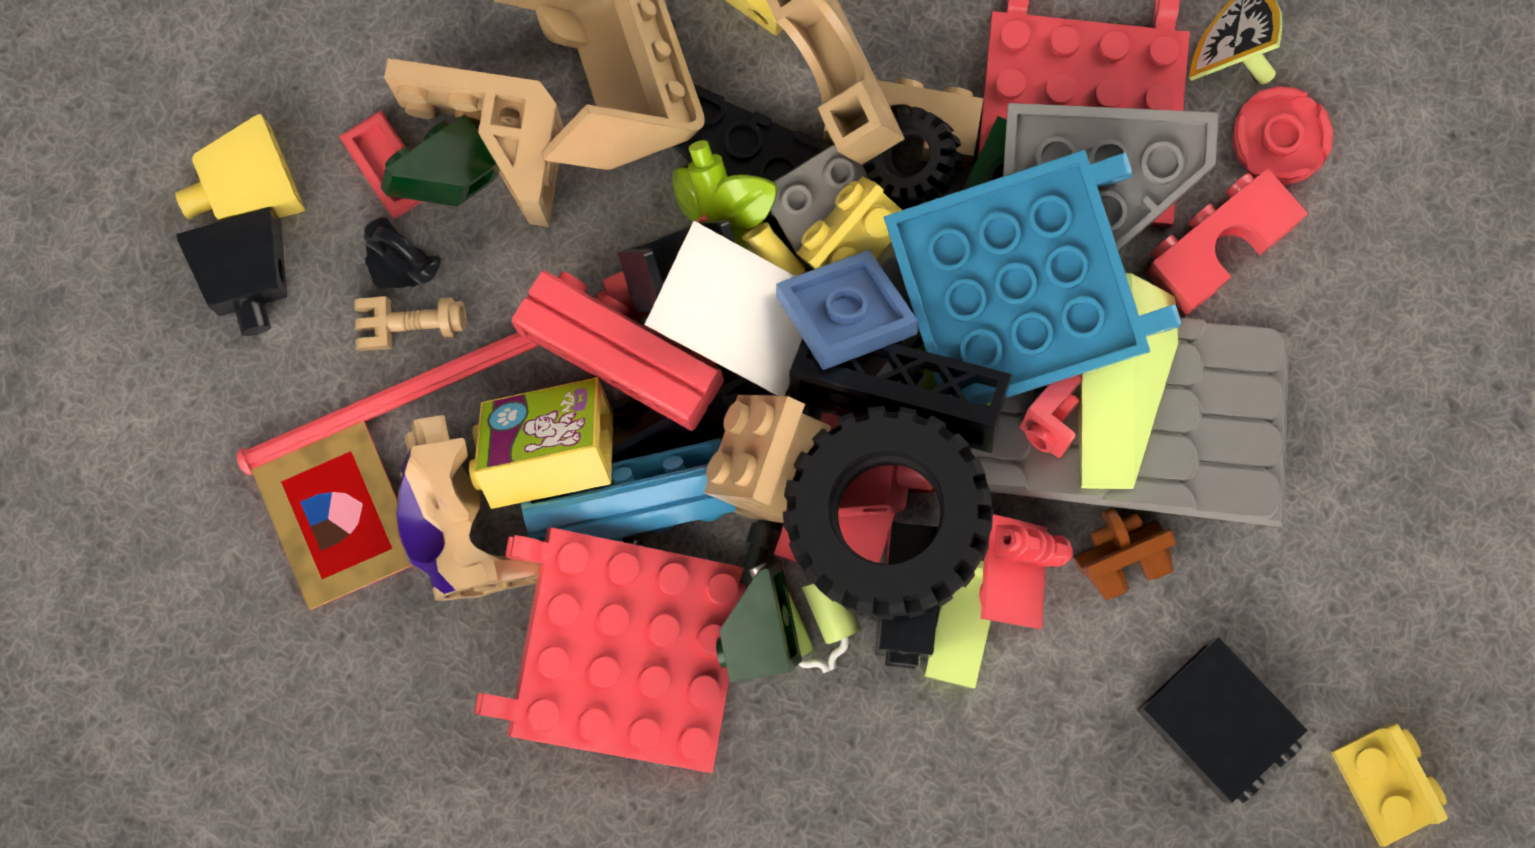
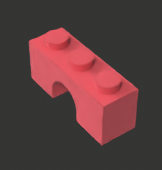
(1257, 212)

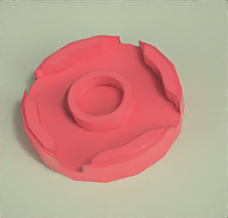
(1274, 146)

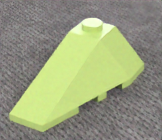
(1122, 402)

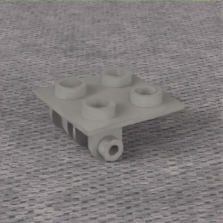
(810, 193)

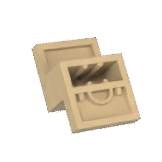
(759, 454)

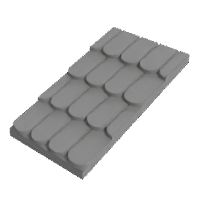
(1211, 445)

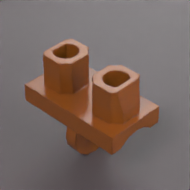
(1120, 545)

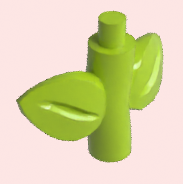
(708, 191)

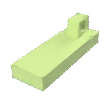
(960, 637)

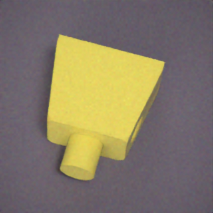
(241, 176)

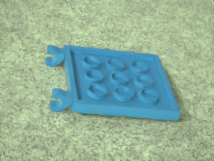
(1024, 276)

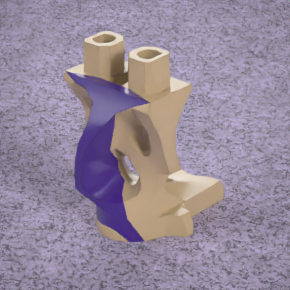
(437, 514)

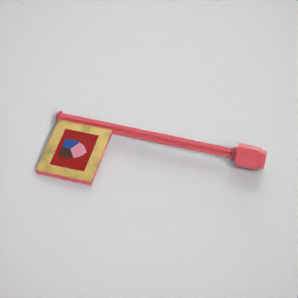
(333, 489)

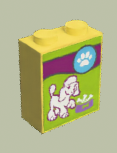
(543, 443)

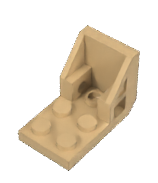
(513, 120)

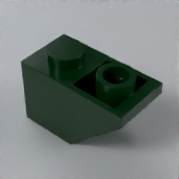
(443, 168)

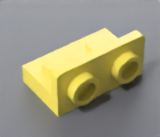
(851, 227)
(1390, 783)

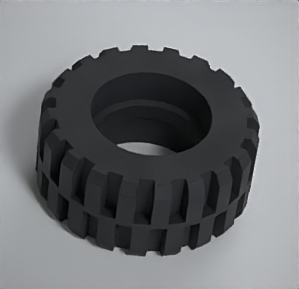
(879, 441)

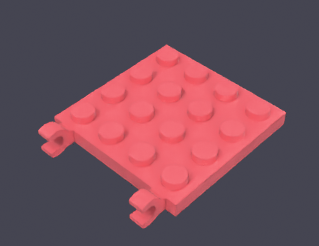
(1083, 65)
(621, 650)

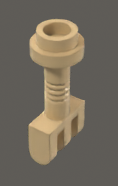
(449, 317)

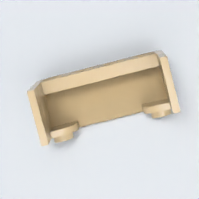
(634, 77)

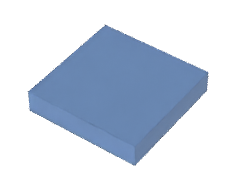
(846, 309)

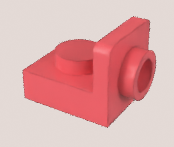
(1045, 417)

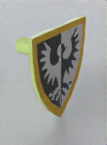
(1240, 35)

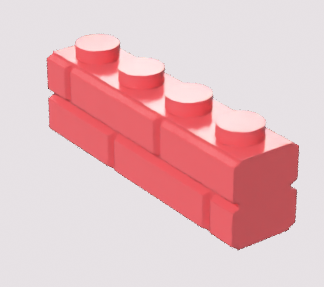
(618, 349)

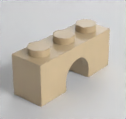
(952, 105)

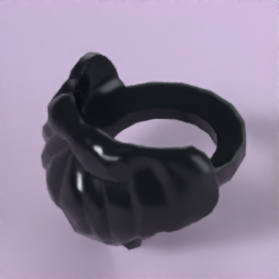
(393, 260)

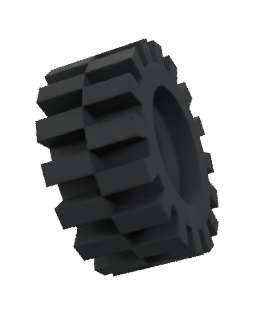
(938, 168)

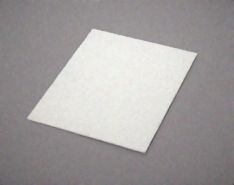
(727, 309)

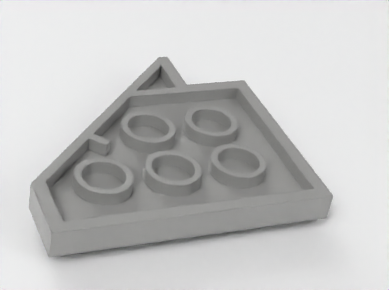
(1164, 148)

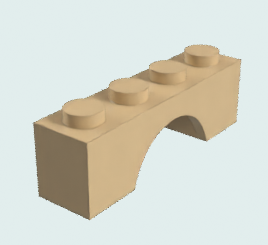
(850, 94)

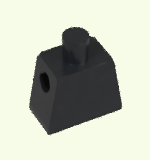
(239, 266)

